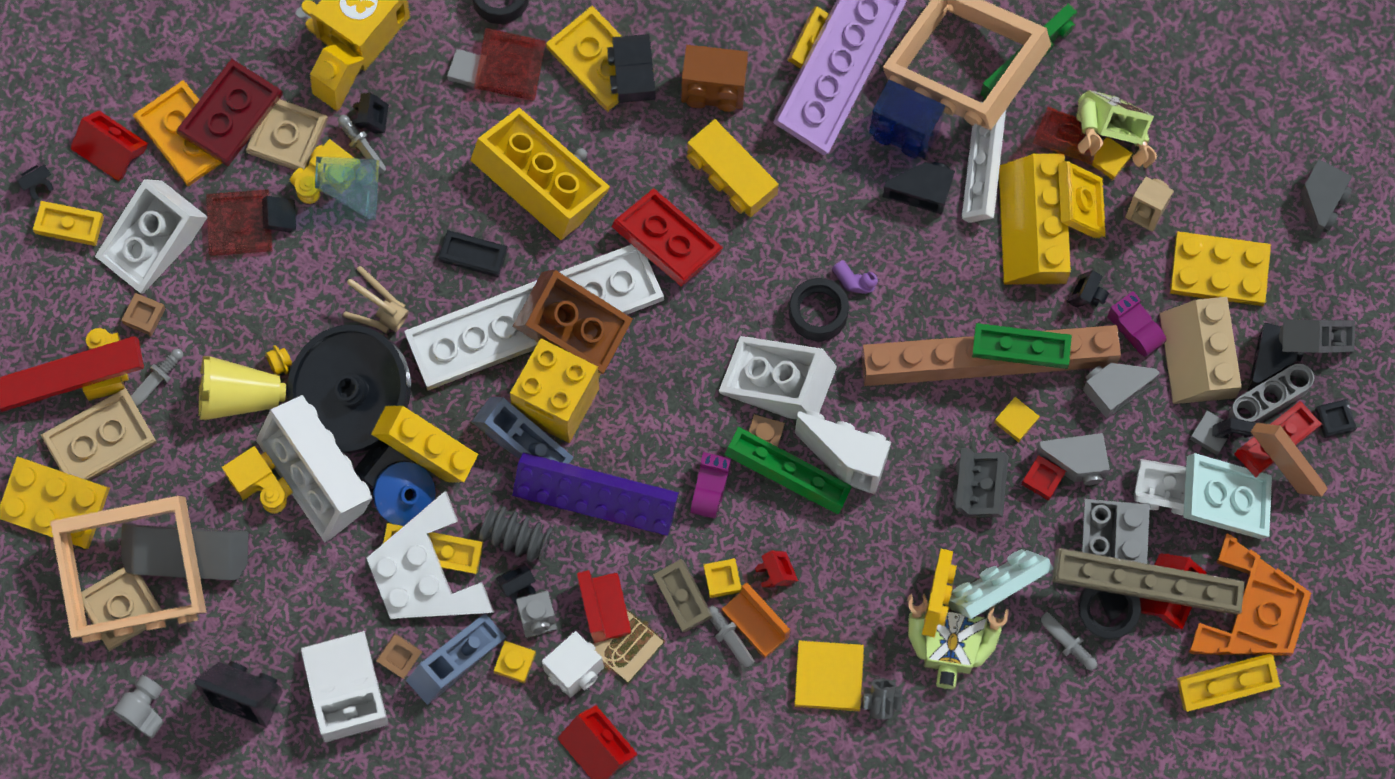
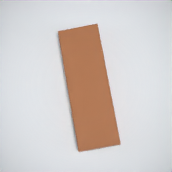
(1289, 459)

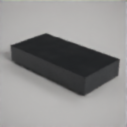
(473, 253)

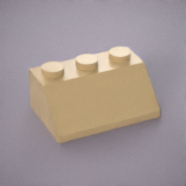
(1200, 351)

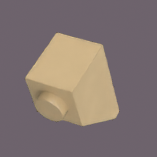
(1149, 203)

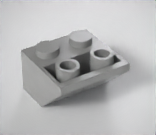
(1116, 529)

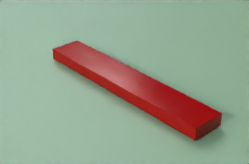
(70, 373)

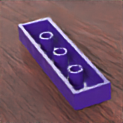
(595, 494)

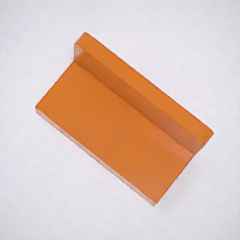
(756, 621)

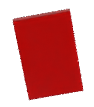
(667, 237)

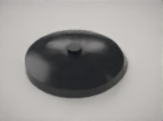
(349, 381)

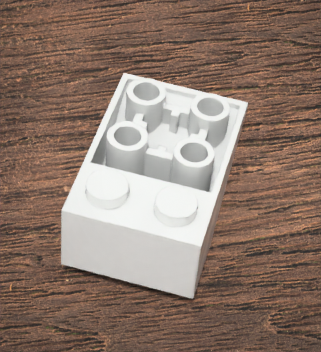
(848, 453)
(344, 687)

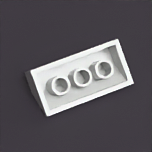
(313, 467)

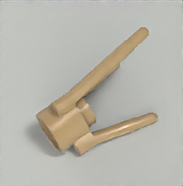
(390, 312)

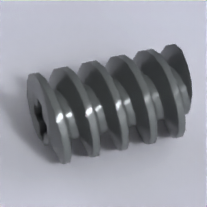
(515, 534)

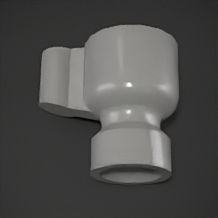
(136, 710)

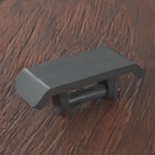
(159, 552)

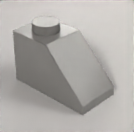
(1117, 385)
(1080, 456)

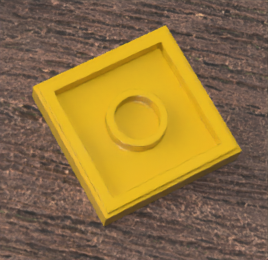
(1081, 200)
(829, 675)

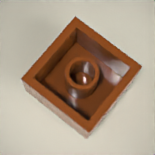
(714, 77)

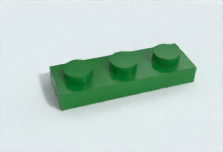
(1021, 346)

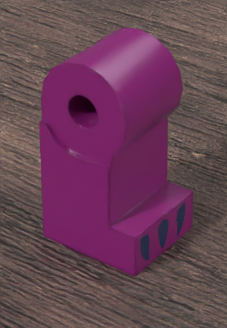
(1136, 324)
(710, 485)

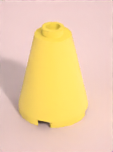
(236, 389)

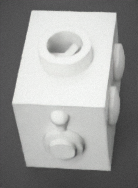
(573, 665)

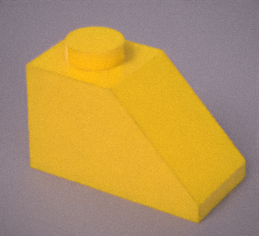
(335, 74)

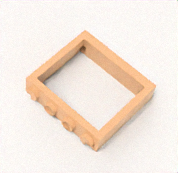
(985, 114)
(69, 576)

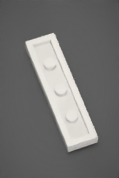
(983, 172)

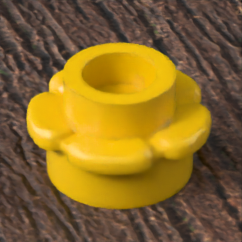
(278, 360)

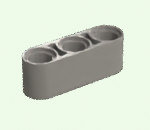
(1281, 387)

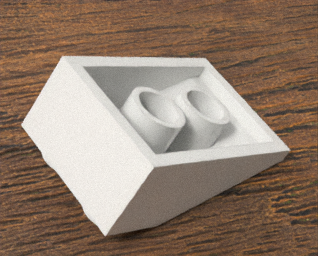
(150, 234)
(778, 376)

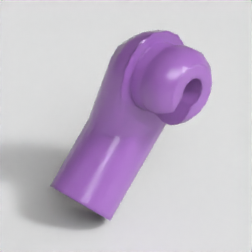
(854, 282)

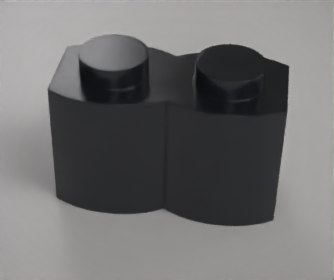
(633, 68)

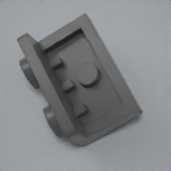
(981, 484)

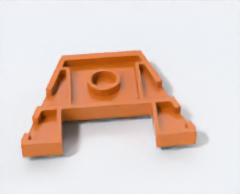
(1270, 609)

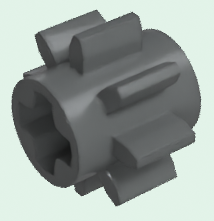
(882, 699)

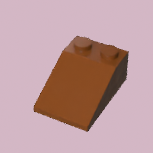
(572, 319)

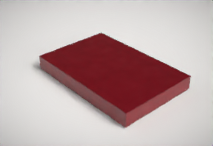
(229, 112)

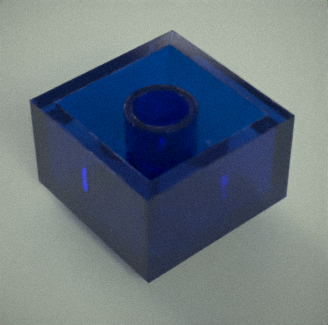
(906, 120)

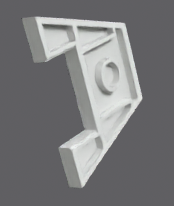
(412, 575)

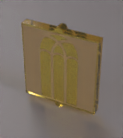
(630, 652)

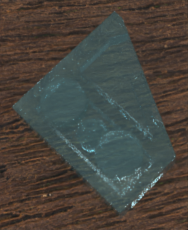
(350, 182)

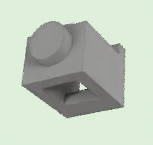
(536, 614)

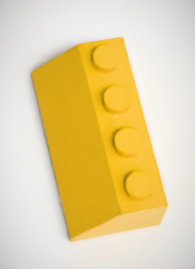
(539, 173)
(1031, 226)

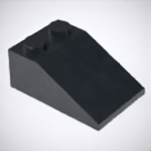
(239, 692)

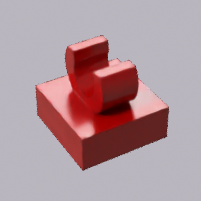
(779, 569)

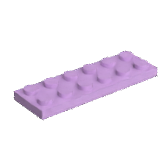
(836, 70)

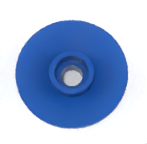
(391, 487)

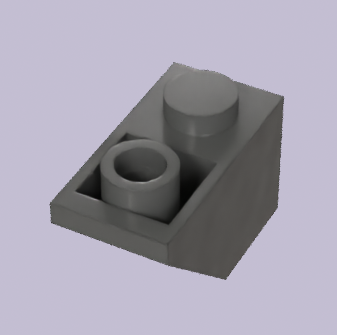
(1322, 193)

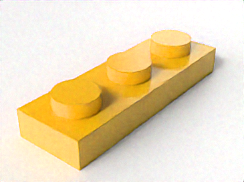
(451, 551)
(940, 593)
(1228, 682)

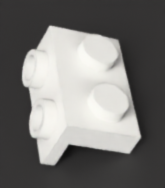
(1161, 485)

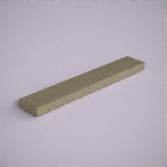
(1148, 581)

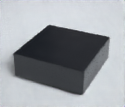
(278, 214)
(1336, 418)

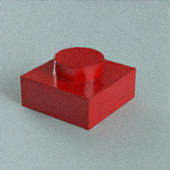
(1043, 477)

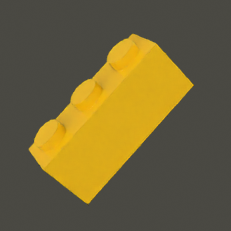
(731, 169)
(424, 444)

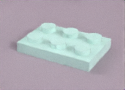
(1227, 496)
(999, 583)

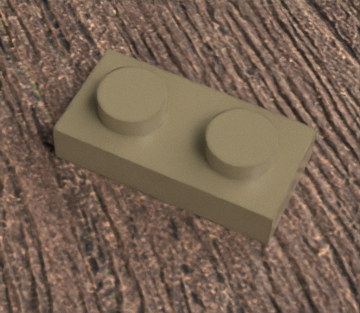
(683, 595)

